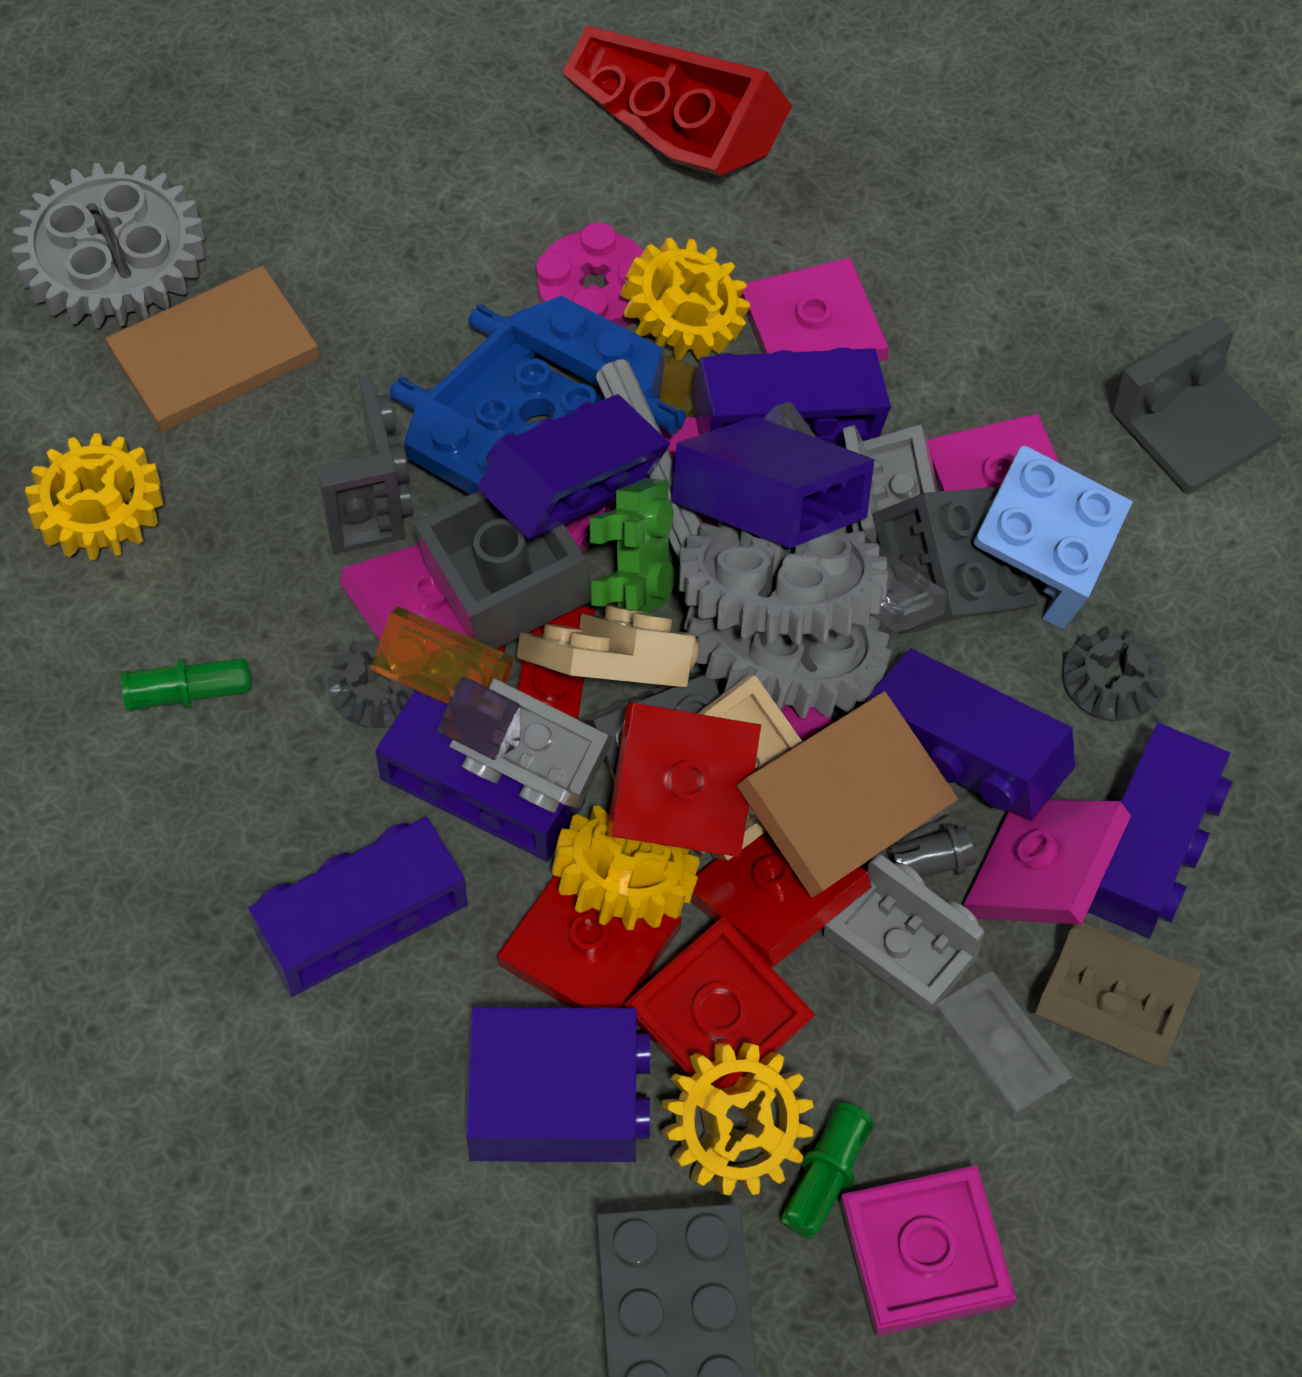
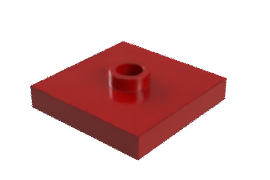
(682, 778)
(768, 899)
(580, 958)
(718, 995)

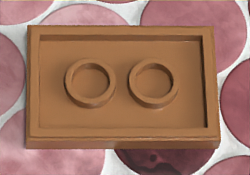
(212, 348)
(847, 793)

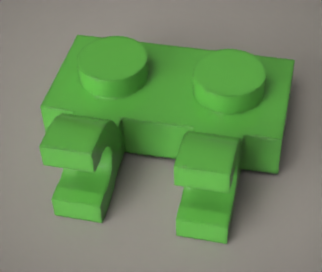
(641, 530)

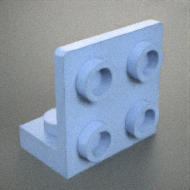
(1053, 529)

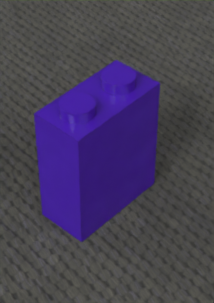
(772, 481)
(556, 1085)

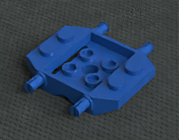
(504, 385)

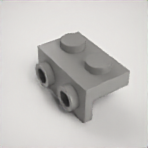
(900, 470)
(554, 754)
(908, 934)

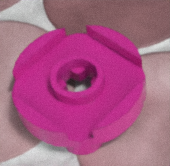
(587, 253)

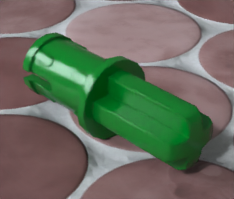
(184, 683)
(828, 1169)

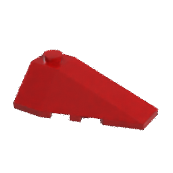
(681, 101)

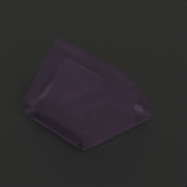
(481, 719)

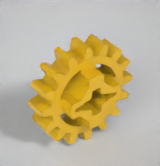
(685, 299)
(93, 496)
(622, 874)
(721, 1140)

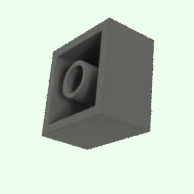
(497, 575)

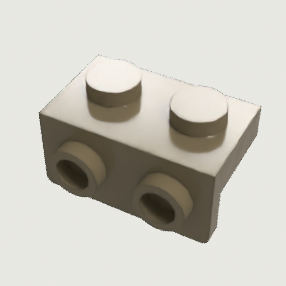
(1118, 993)

